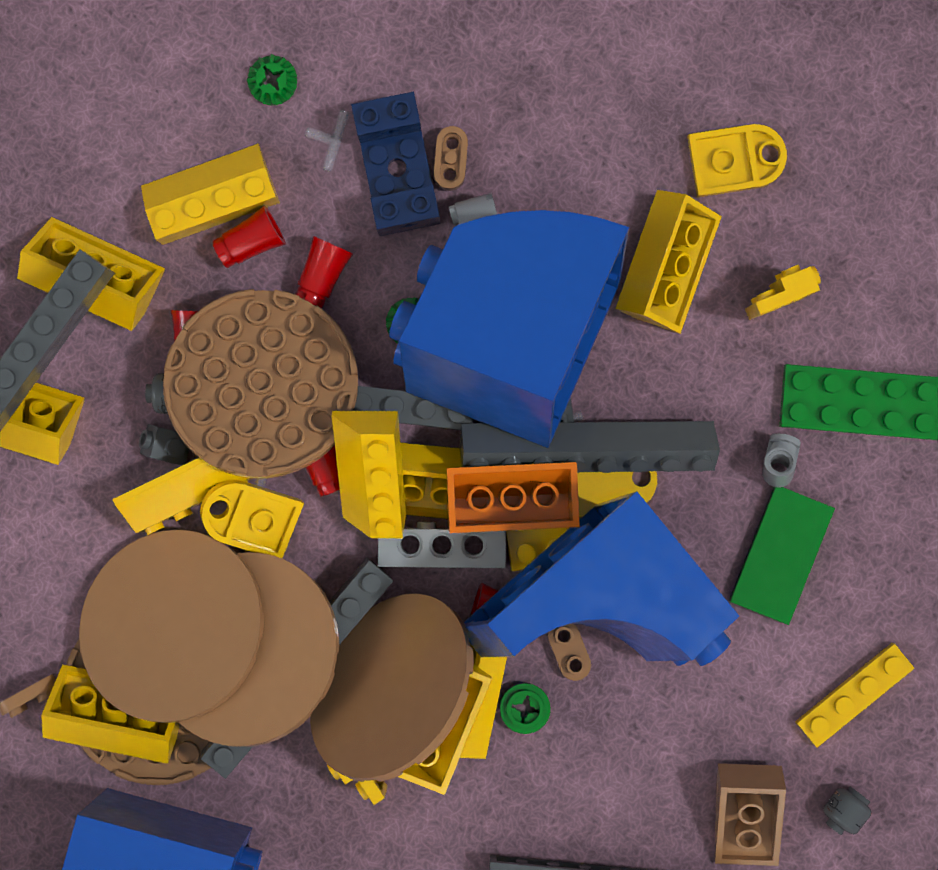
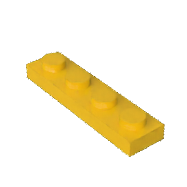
(854, 695)

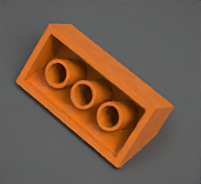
(512, 497)

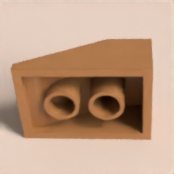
(749, 814)

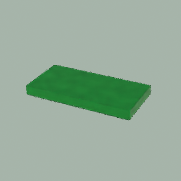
(781, 554)

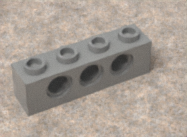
(491, 556)

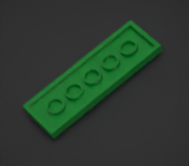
(859, 402)

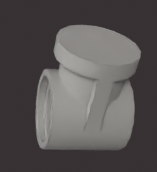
(783, 450)

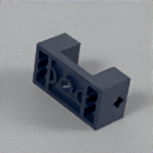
(391, 132)

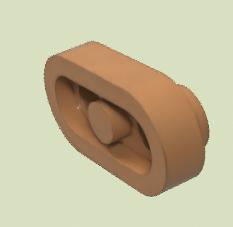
(450, 159)
(569, 650)
(17, 703)

